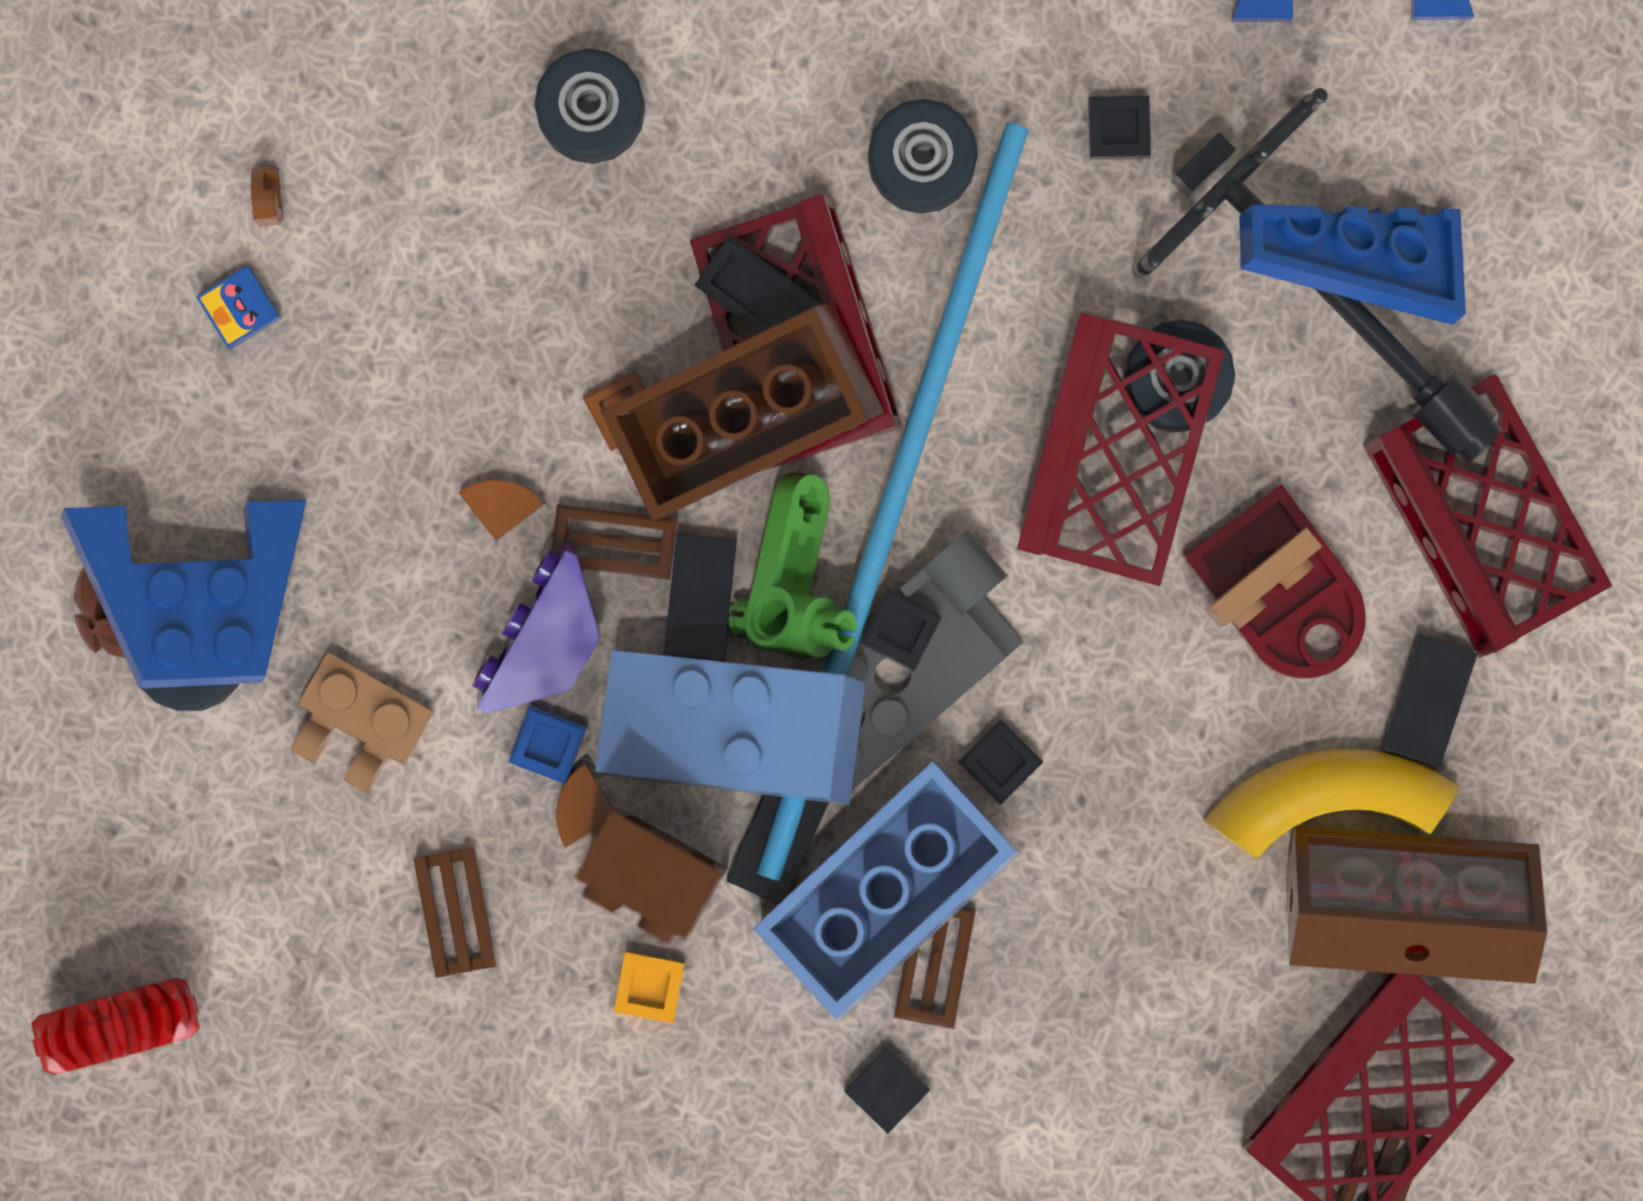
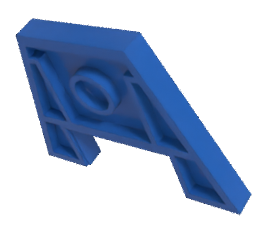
(192, 617)

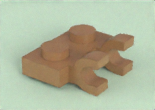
(365, 710)

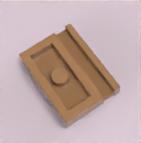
(1284, 565)

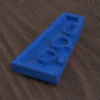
(1376, 258)

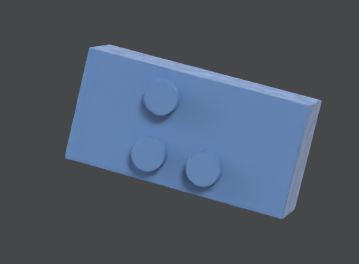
(730, 726)
(887, 890)

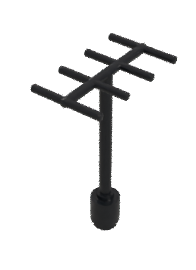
(1446, 406)

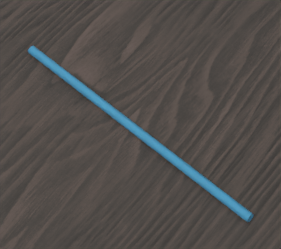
(910, 448)

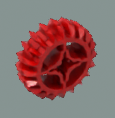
(115, 1026)

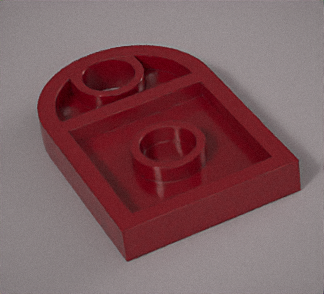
(1316, 599)

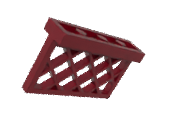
(835, 282)
(1069, 434)
(1452, 553)
(1341, 1063)

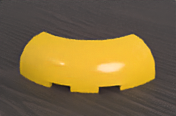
(1327, 783)

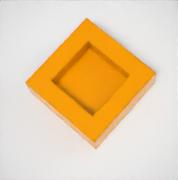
(649, 987)

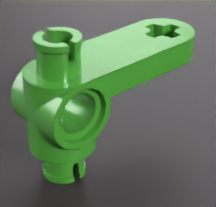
(780, 608)

